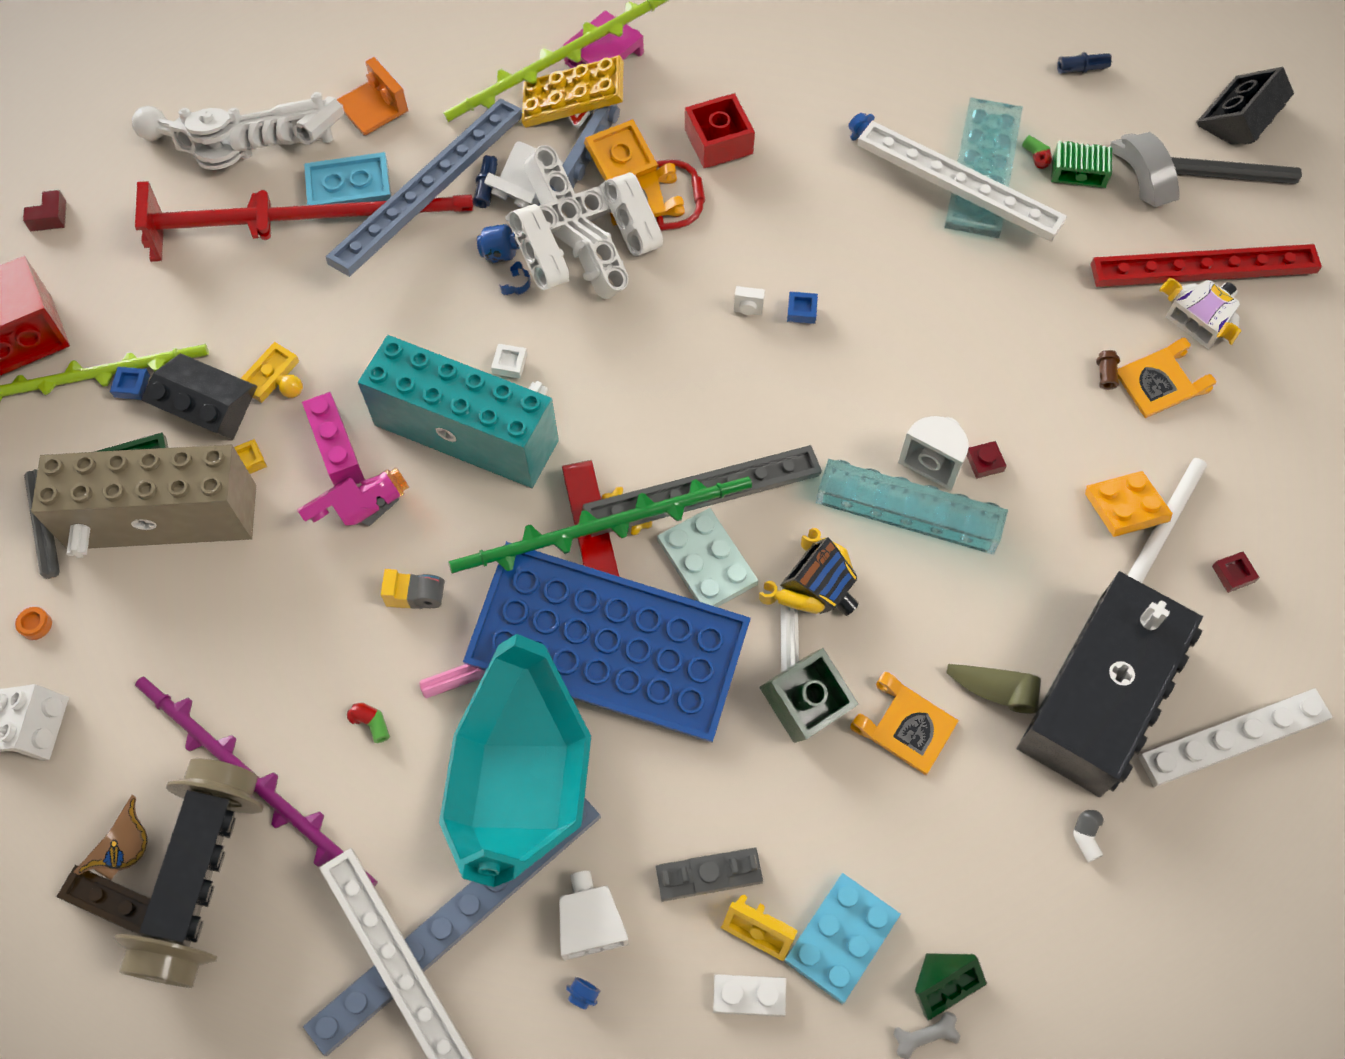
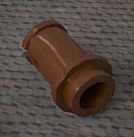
(1108, 369)

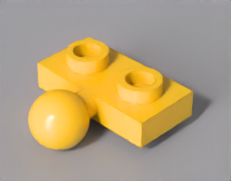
(273, 370)

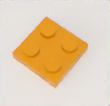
(620, 151)
(1128, 503)

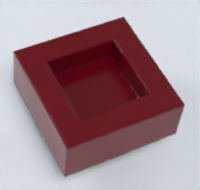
(986, 459)
(1235, 571)

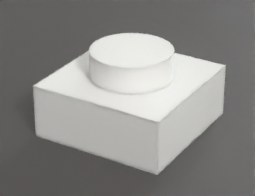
(749, 300)
(509, 361)

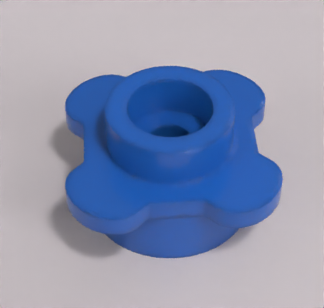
(859, 124)

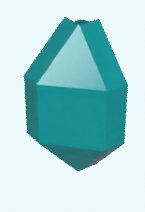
(515, 767)

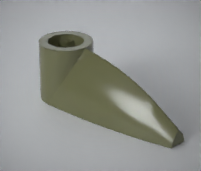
(1005, 687)

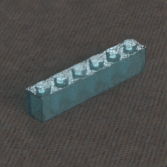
(912, 506)

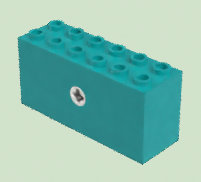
(460, 410)

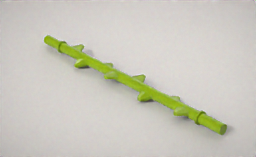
(547, 58)
(101, 373)

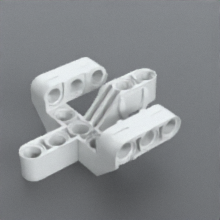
(537, 224)

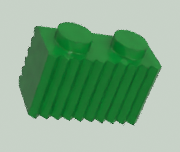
(1082, 164)

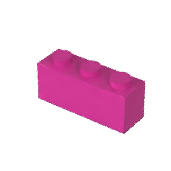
(332, 439)

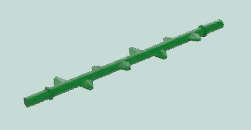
(588, 524)

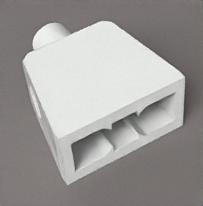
(589, 919)

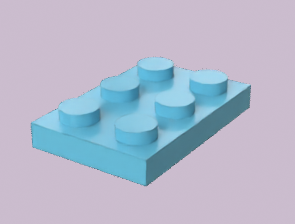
(348, 180)
(842, 938)

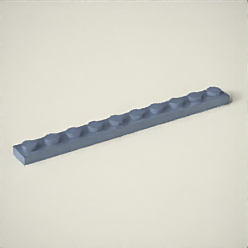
(423, 188)
(427, 944)

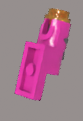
(359, 503)

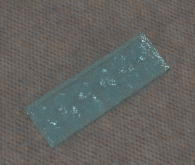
(989, 149)

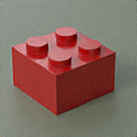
(719, 130)

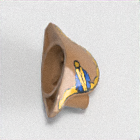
(120, 847)

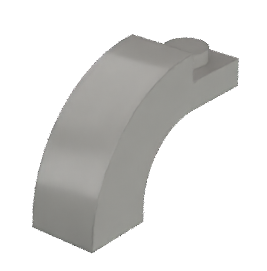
(1152, 166)

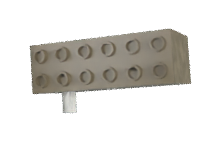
(144, 497)

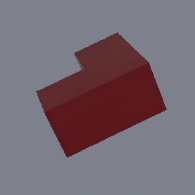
(47, 215)

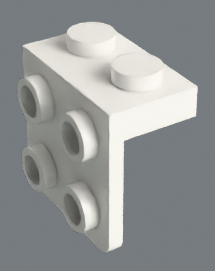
(514, 179)
(30, 720)

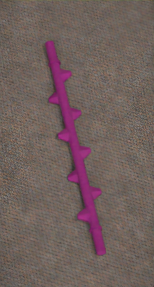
(265, 787)

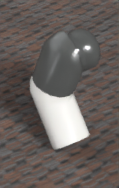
(1085, 832)

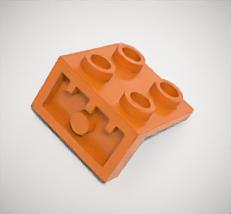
(375, 101)

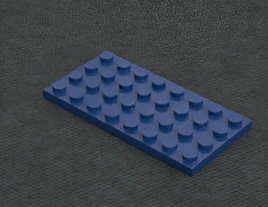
(616, 640)

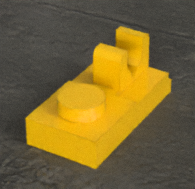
(759, 929)

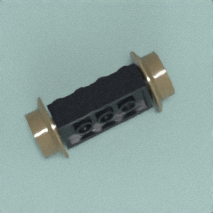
(184, 884)

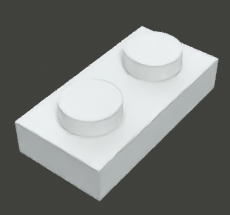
(749, 995)

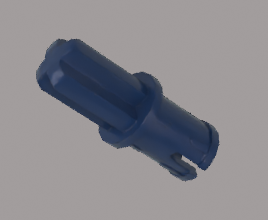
(1083, 63)
(483, 192)

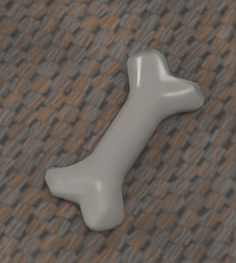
(911, 1040)

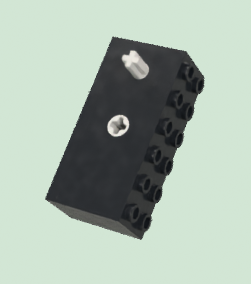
(1112, 685)

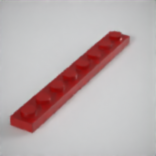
(1205, 265)

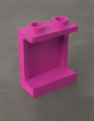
(609, 45)

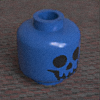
(497, 243)

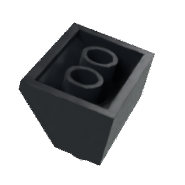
(1247, 106)
(200, 394)

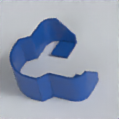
(506, 290)

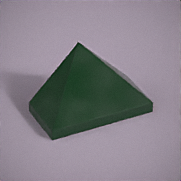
(946, 981)

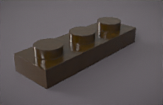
(105, 899)

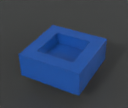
(802, 307)
(129, 383)

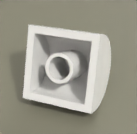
(935, 449)

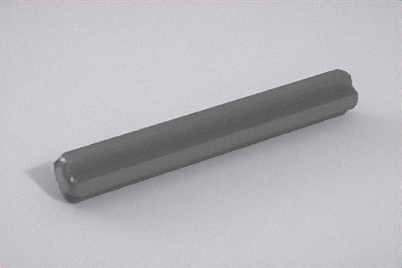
(43, 537)

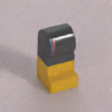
(411, 590)

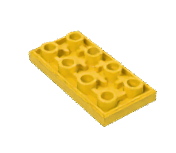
(573, 91)

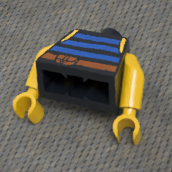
(818, 579)

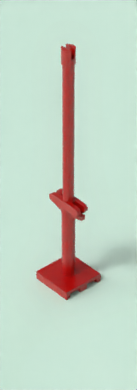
(257, 215)

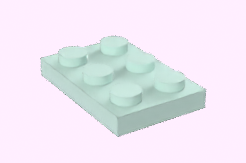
(707, 559)

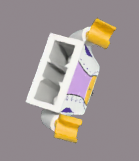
(1204, 310)

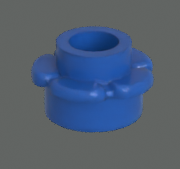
(582, 993)

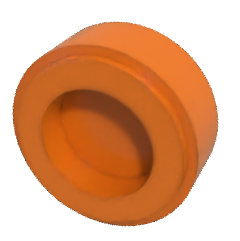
(33, 623)

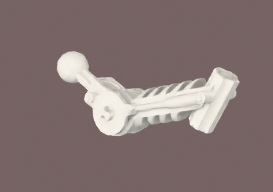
(223, 137)

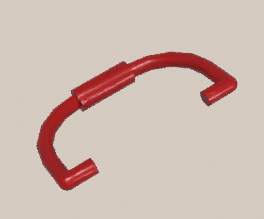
(698, 193)

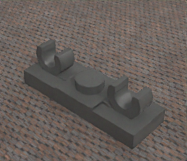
(709, 874)

